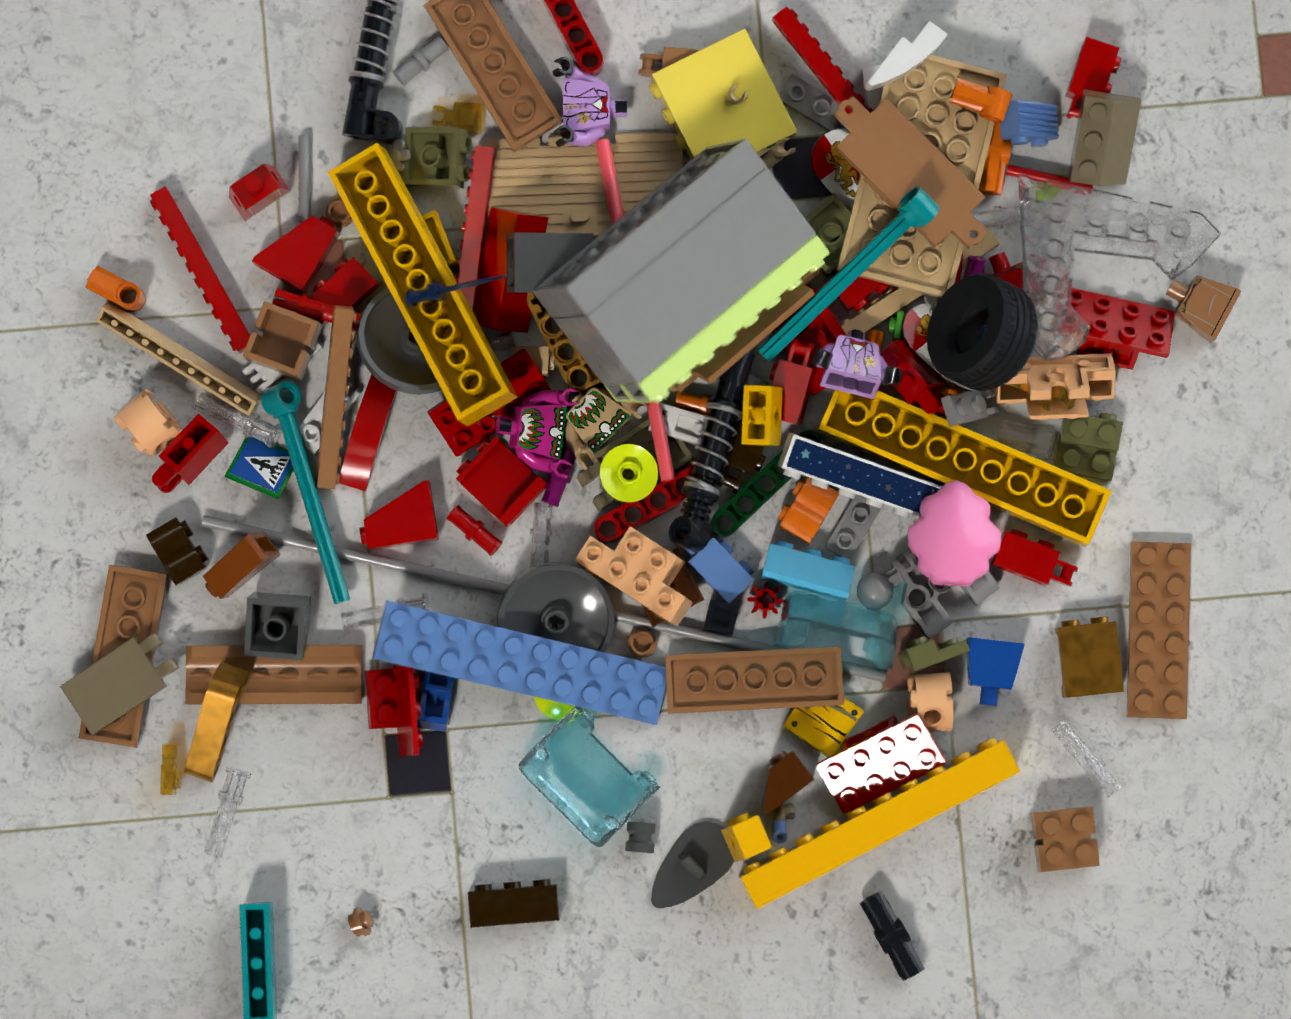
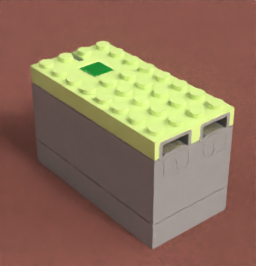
(682, 272)

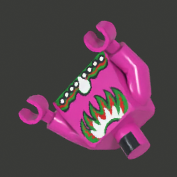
(538, 429)

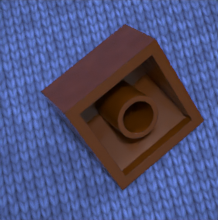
(784, 780)

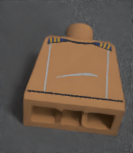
(1203, 304)

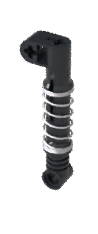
(367, 77)
(724, 412)

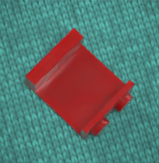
(500, 481)

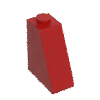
(299, 253)
(402, 521)

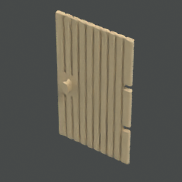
(569, 182)

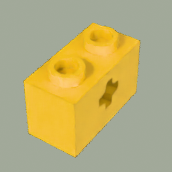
(762, 415)
(745, 837)

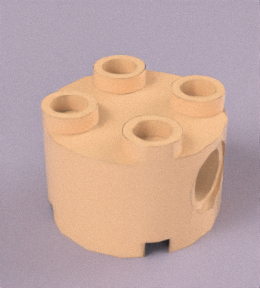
(148, 422)
(931, 700)

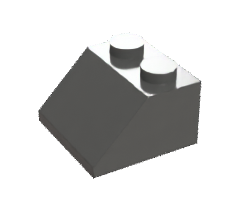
(277, 625)

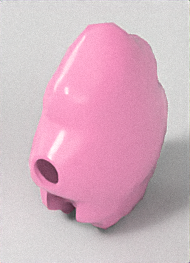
(954, 536)

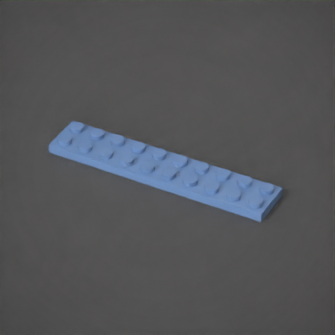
(520, 662)

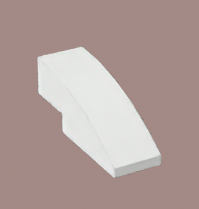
(907, 56)

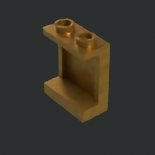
(1089, 658)

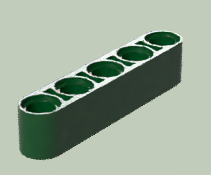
(754, 492)

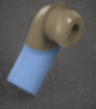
(778, 824)

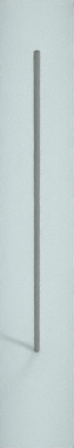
(500, 588)

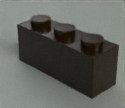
(513, 904)

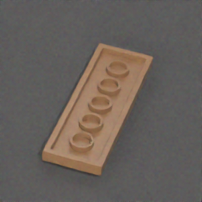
(495, 69)
(129, 610)
(1158, 630)
(754, 680)

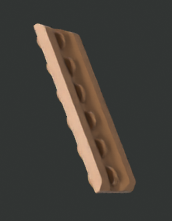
(323, 677)

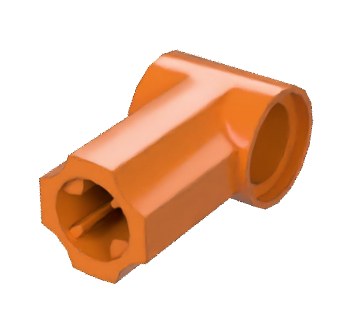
(988, 101)
(114, 289)

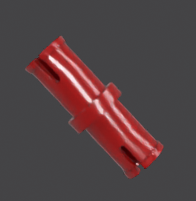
(474, 530)

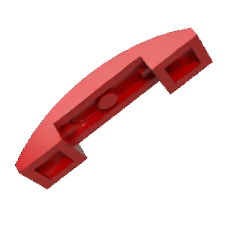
(366, 435)

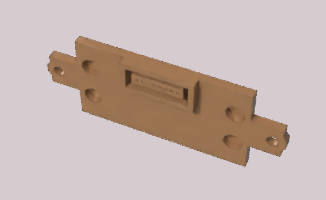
(899, 157)
(752, 335)

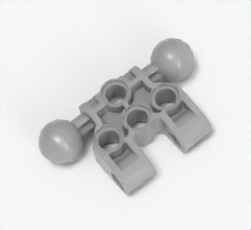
(876, 591)

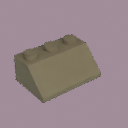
(1104, 138)

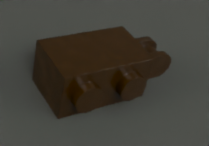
(742, 458)

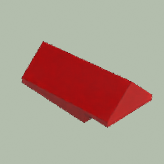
(494, 305)

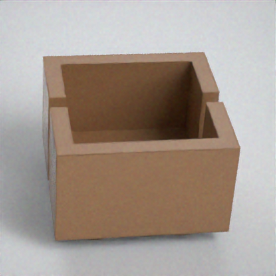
(283, 341)
(1065, 839)

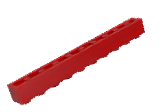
(817, 60)
(476, 220)
(200, 266)

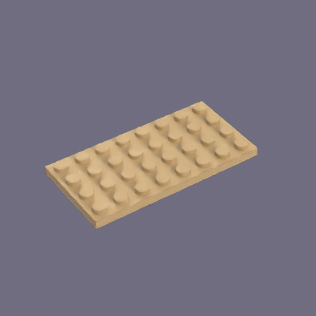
(961, 138)

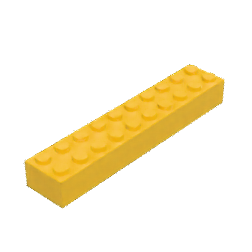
(412, 260)
(989, 468)
(879, 823)

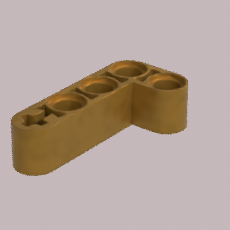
(556, 343)
(215, 721)

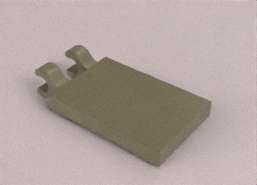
(638, 436)
(117, 683)

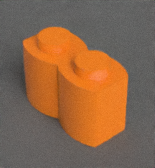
(807, 510)

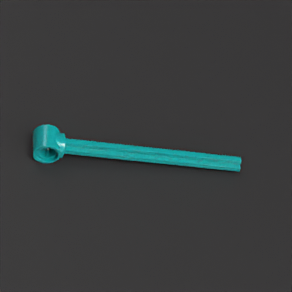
(914, 210)
(285, 412)

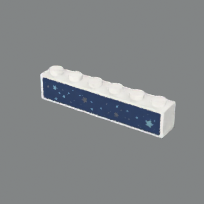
(854, 475)

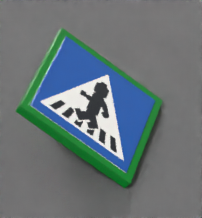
(261, 467)

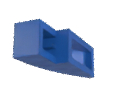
(435, 701)

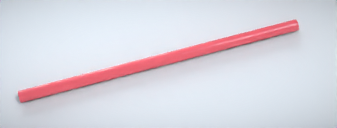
(616, 212)

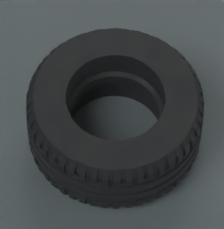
(1005, 343)

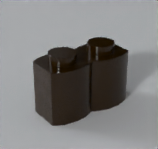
(177, 551)

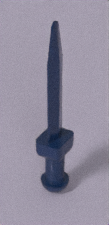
(437, 291)

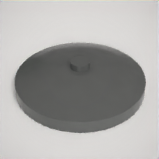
(391, 348)
(559, 605)

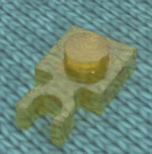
(465, 116)
(170, 776)

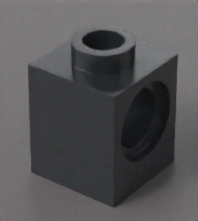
(721, 617)

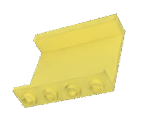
(698, 99)

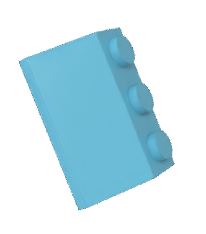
(808, 571)

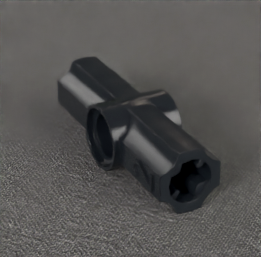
(892, 935)

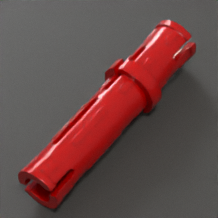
(305, 306)

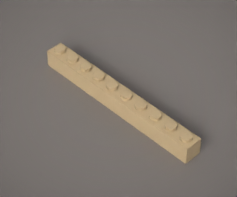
(900, 298)
(179, 358)

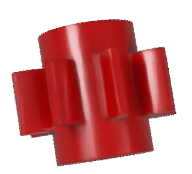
(771, 594)

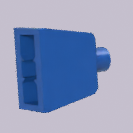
(992, 666)

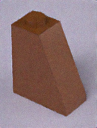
(240, 565)

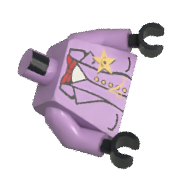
(585, 106)
(855, 366)

